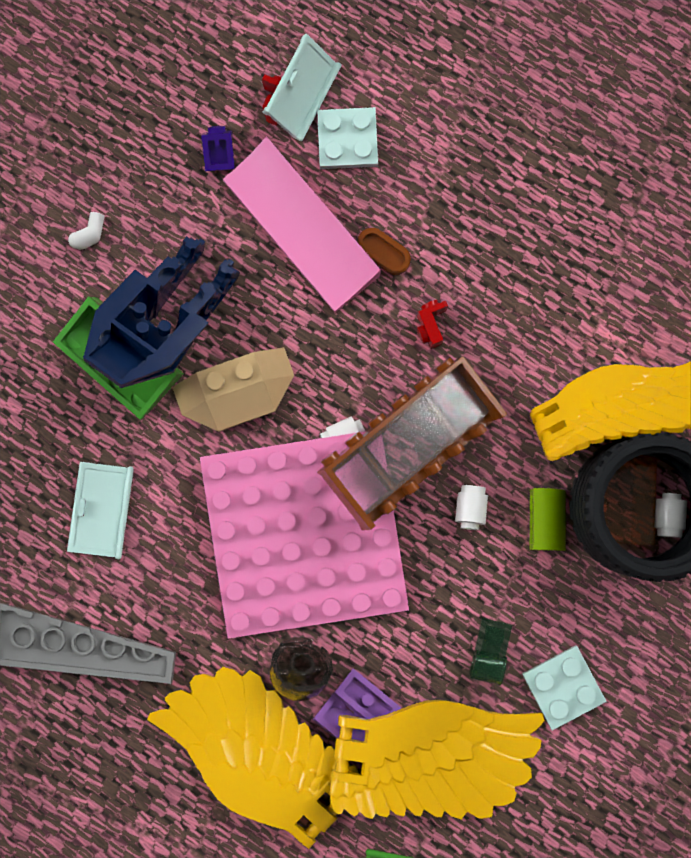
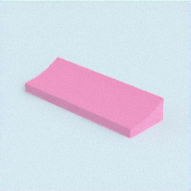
(302, 225)

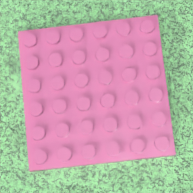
(291, 546)

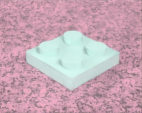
(347, 138)
(564, 687)

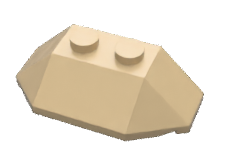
(236, 389)

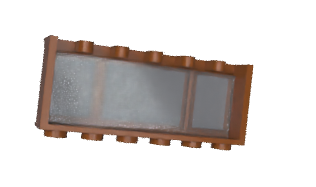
(410, 441)

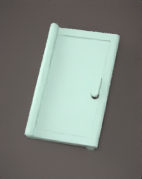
(309, 80)
(104, 500)

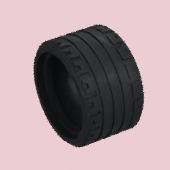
(588, 506)

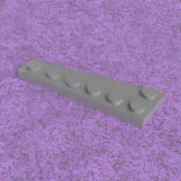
(63, 646)

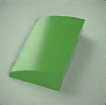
(138, 397)

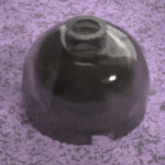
(300, 669)

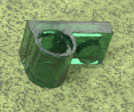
(490, 651)

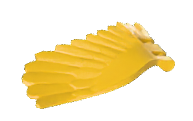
(614, 404)
(253, 751)
(433, 760)

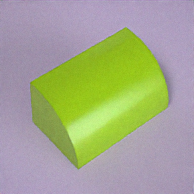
(547, 519)

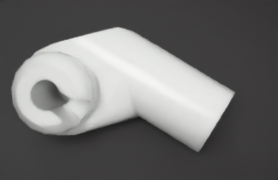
(90, 235)

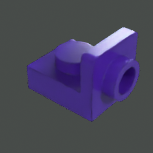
(218, 149)

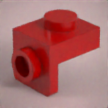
(429, 330)

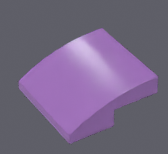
(359, 697)

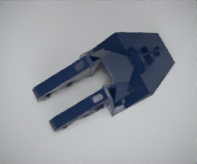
(124, 340)

